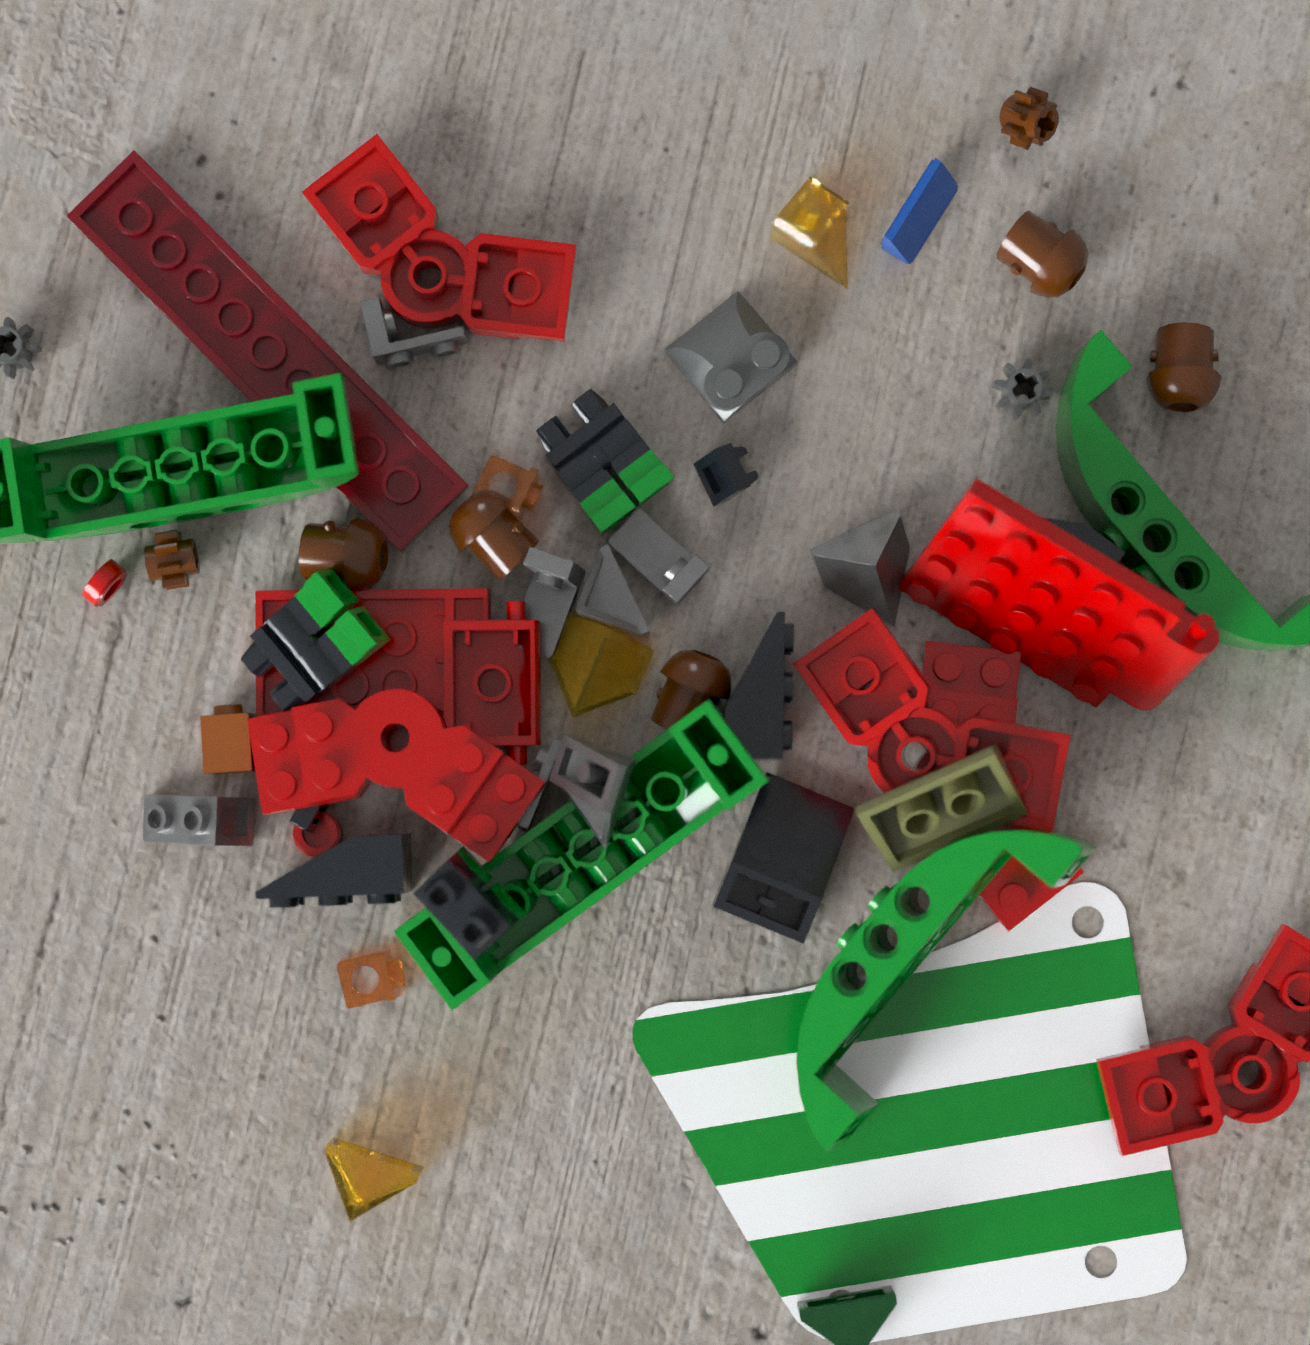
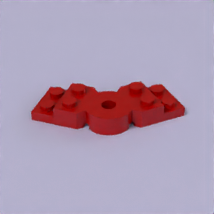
(391, 232)
(985, 684)
(882, 703)
(447, 774)
(1187, 1087)

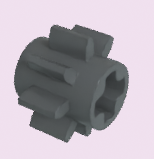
(25, 348)
(1022, 402)

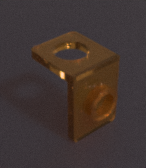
(527, 489)
(390, 978)

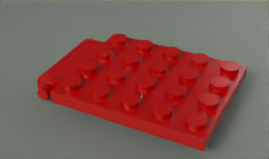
(1057, 603)
(445, 653)

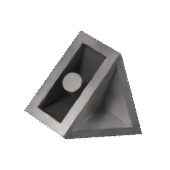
(867, 564)
(609, 599)
(593, 782)

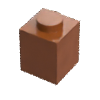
(226, 740)

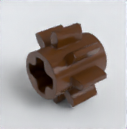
(1029, 118)
(171, 559)

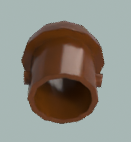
(1044, 255)
(1184, 367)
(491, 532)
(353, 551)
(689, 683)

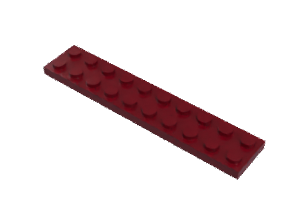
(259, 338)

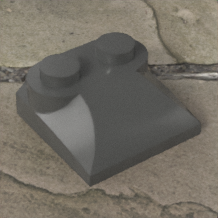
(731, 356)

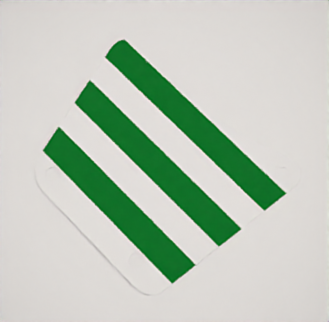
(986, 1141)

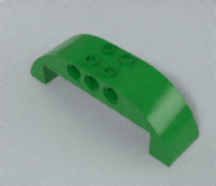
(179, 467)
(1102, 468)
(564, 869)
(846, 1006)

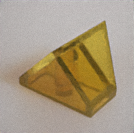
(815, 229)
(598, 665)
(367, 1176)

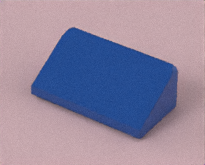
(920, 213)

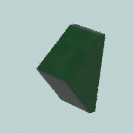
(850, 1316)

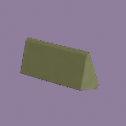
(942, 808)

